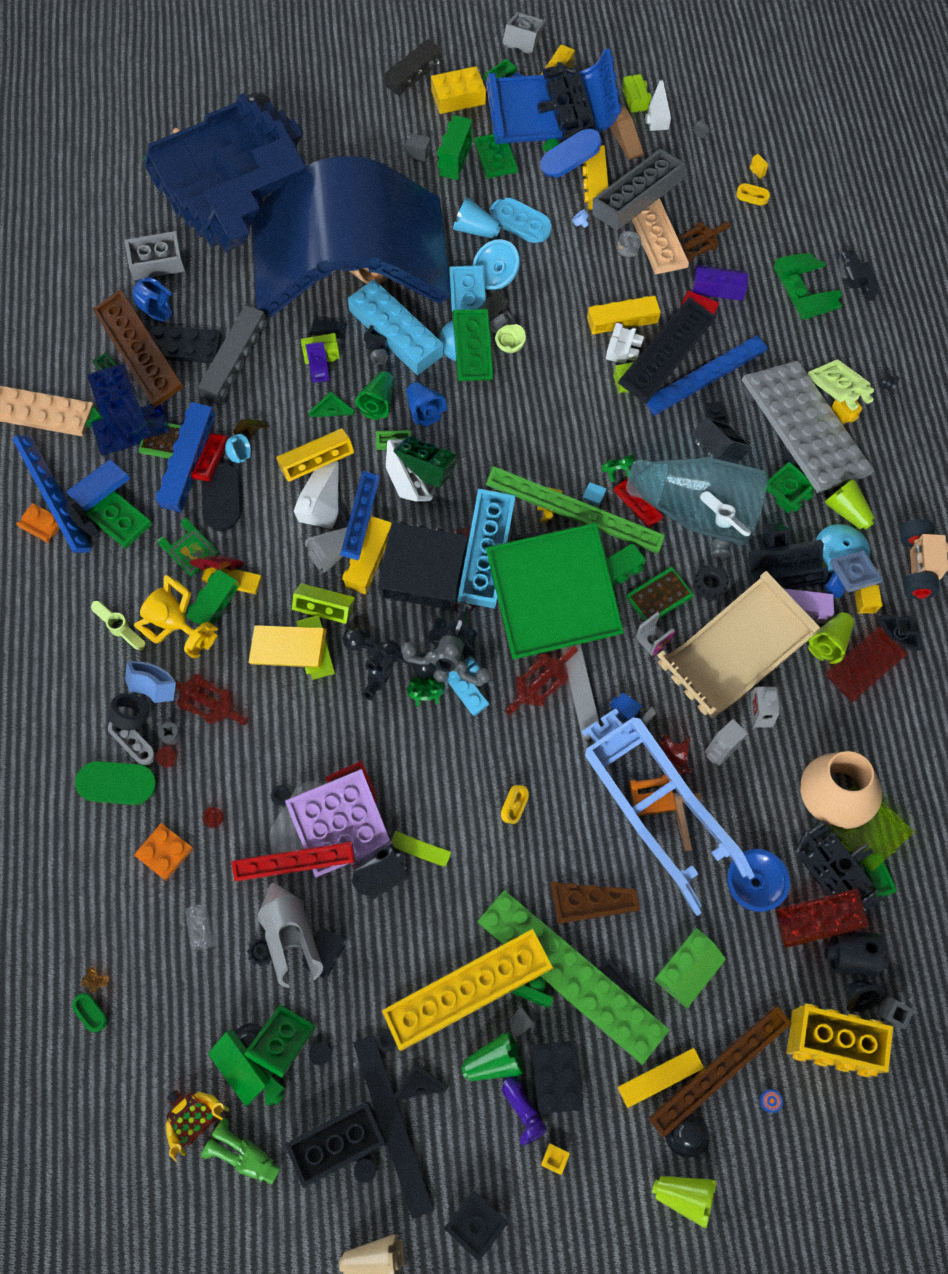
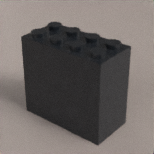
(423, 566)

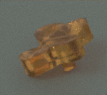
(94, 981)

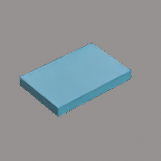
(467, 287)

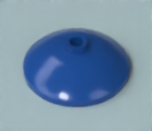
(771, 877)

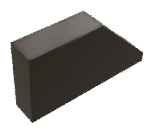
(248, 427)

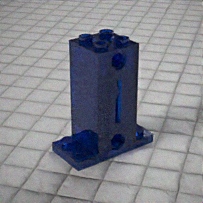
(124, 417)

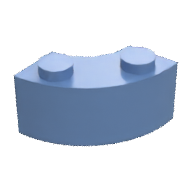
(150, 680)

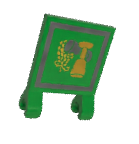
(188, 547)

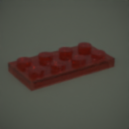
(865, 664)
(821, 918)

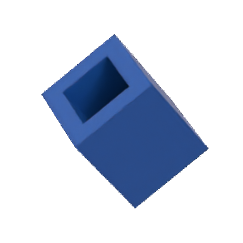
(626, 707)

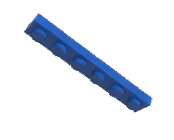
(360, 516)

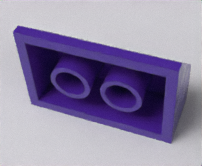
(720, 282)

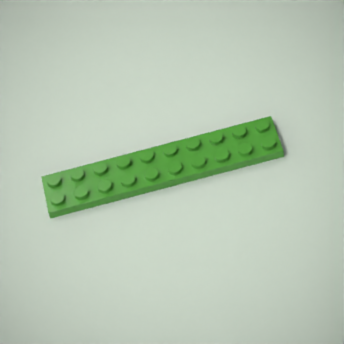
(579, 980)

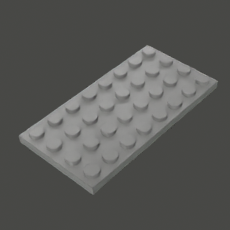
(807, 426)

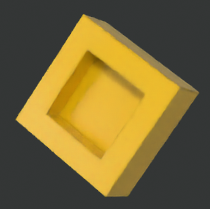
(759, 166)
(555, 1159)

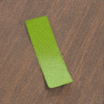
(420, 849)

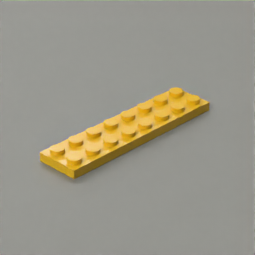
(466, 989)

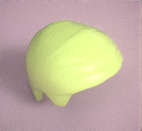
(510, 338)

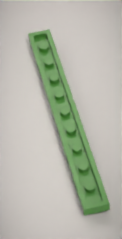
(574, 509)

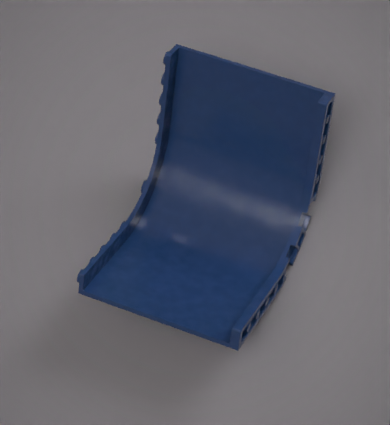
(348, 218)

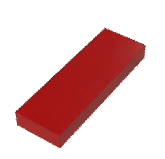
(210, 457)
(643, 510)

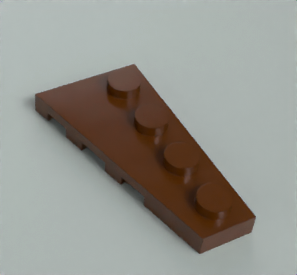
(589, 902)

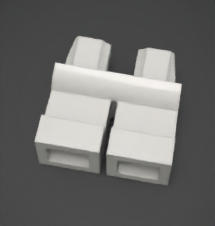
(620, 345)

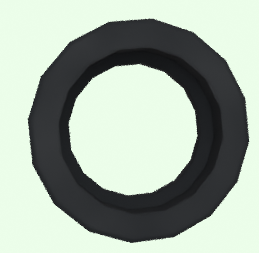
(127, 722)

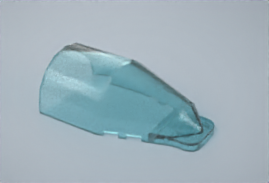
(677, 490)

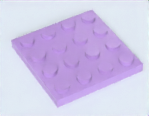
(339, 814)

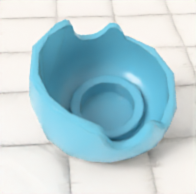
(238, 448)

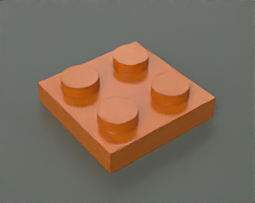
(163, 851)

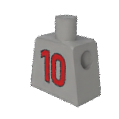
(764, 702)

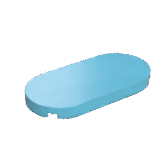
(521, 220)

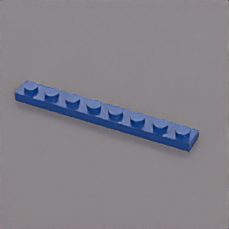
(706, 374)
(51, 493)

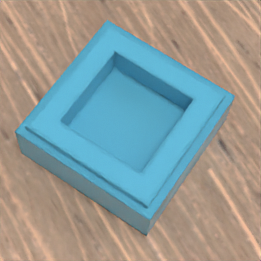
(594, 494)

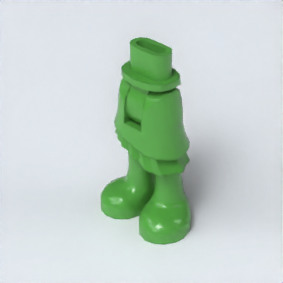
(251, 1159)

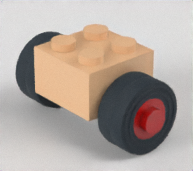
(927, 558)

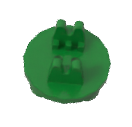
(612, 466)
(425, 689)

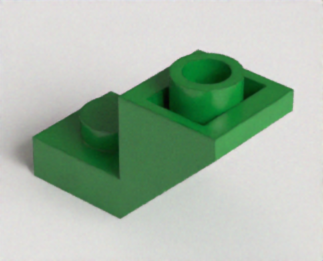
(274, 1090)

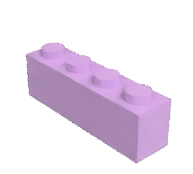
(817, 605)

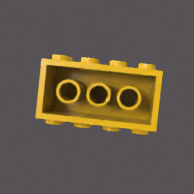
(839, 1040)

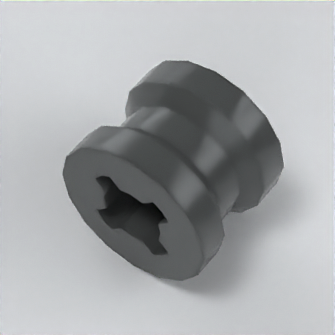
(721, 548)
(172, 737)

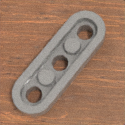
(136, 750)

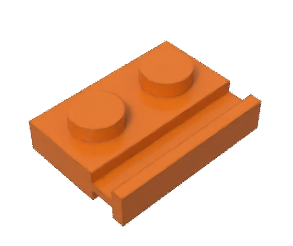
(39, 523)

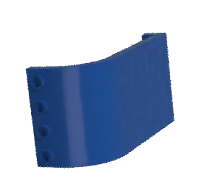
(515, 103)

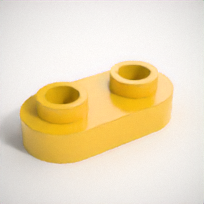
(753, 194)
(514, 804)

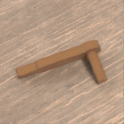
(682, 820)

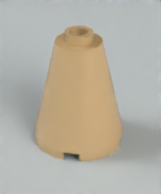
(376, 1257)

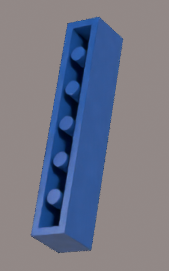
(186, 453)

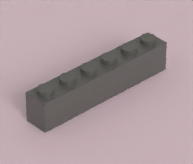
(232, 354)

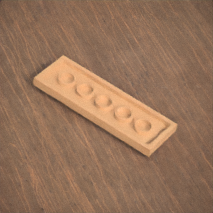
(659, 239)
(44, 411)

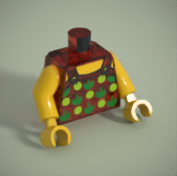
(190, 1118)

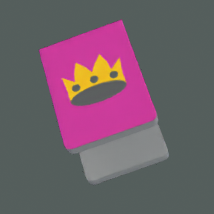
(649, 628)

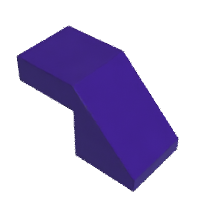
(317, 362)

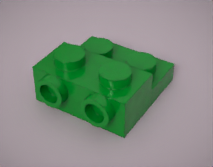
(790, 488)

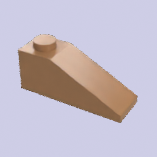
(626, 135)

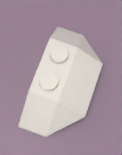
(404, 479)

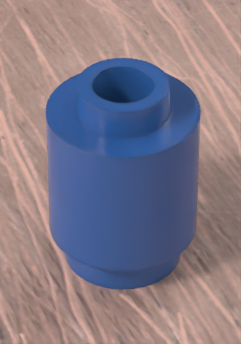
(835, 586)

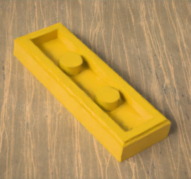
(248, 581)

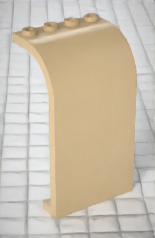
(739, 646)

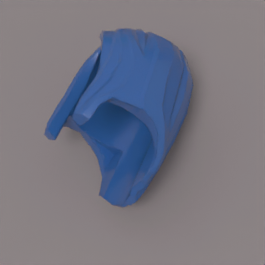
(152, 298)

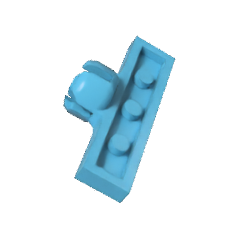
(467, 691)

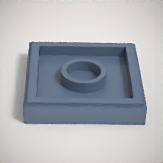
(856, 571)

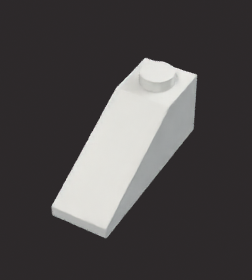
(658, 114)

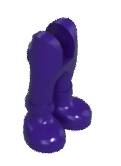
(515, 1096)

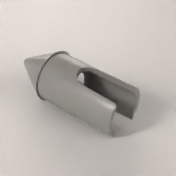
(287, 927)

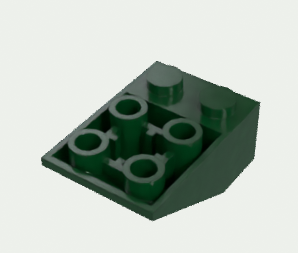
(426, 460)

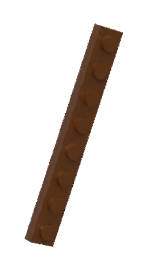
(719, 1071)

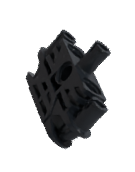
(568, 91)
(834, 852)

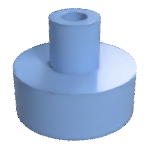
(580, 218)

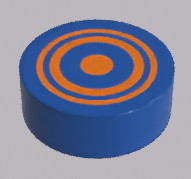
(771, 1101)

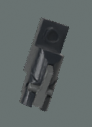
(857, 274)

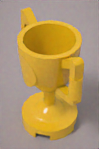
(168, 613)

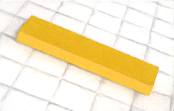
(660, 1077)

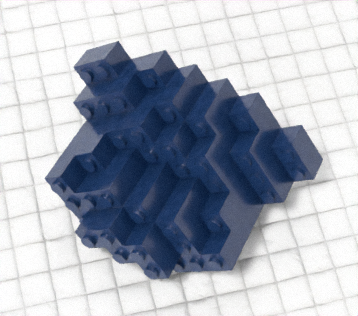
(225, 167)

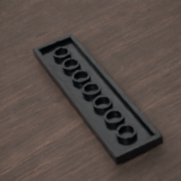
(667, 350)

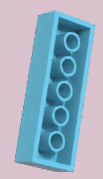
(404, 333)
(488, 528)

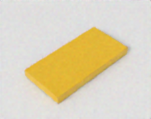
(287, 646)

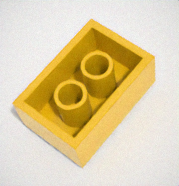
(458, 90)

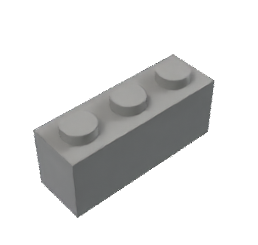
(725, 742)

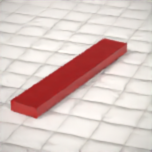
(293, 861)

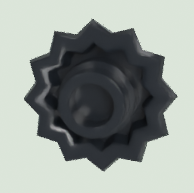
(259, 952)

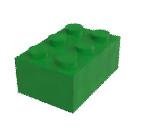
(455, 147)

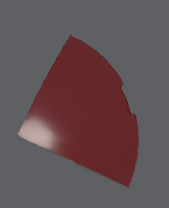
(216, 562)

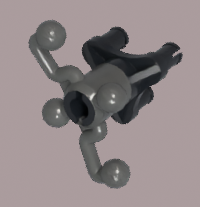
(451, 643)

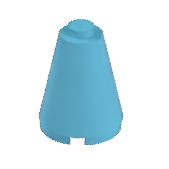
(476, 221)

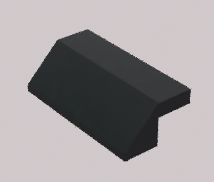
(790, 564)

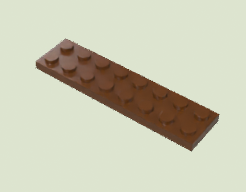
(138, 348)

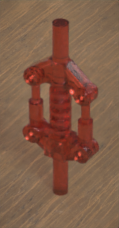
(555, 667)
(221, 709)

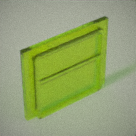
(882, 834)

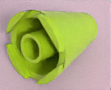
(851, 505)
(832, 638)
(687, 1196)

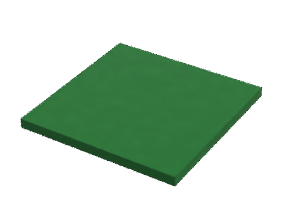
(554, 590)

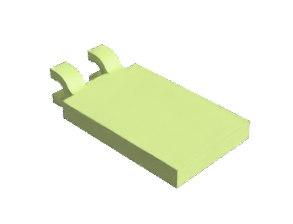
(842, 383)

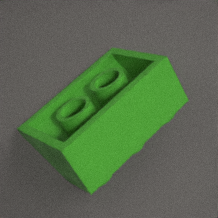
(690, 968)

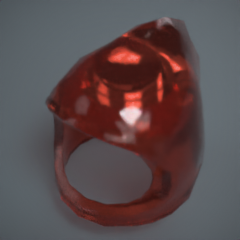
(676, 753)

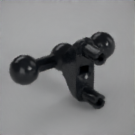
(381, 659)

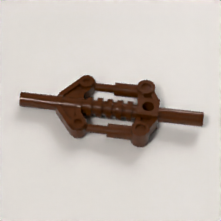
(706, 235)

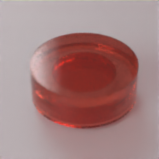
(166, 757)
(212, 817)

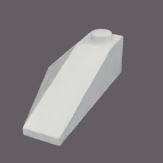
(319, 498)

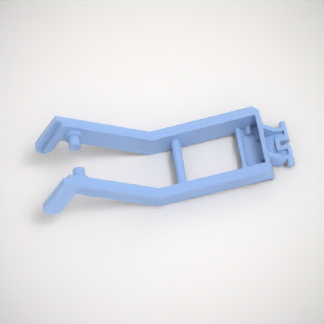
(616, 740)

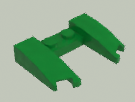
(807, 305)

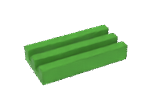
(381, 444)

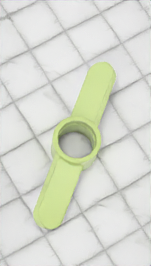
(124, 630)

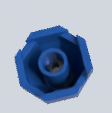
(425, 404)

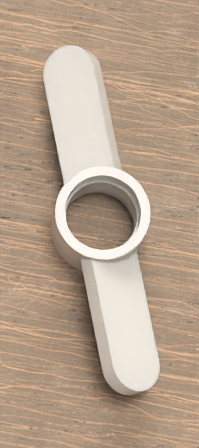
(724, 513)

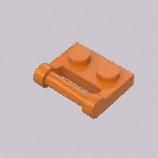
(664, 804)

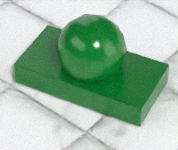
(534, 991)

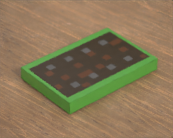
(161, 444)

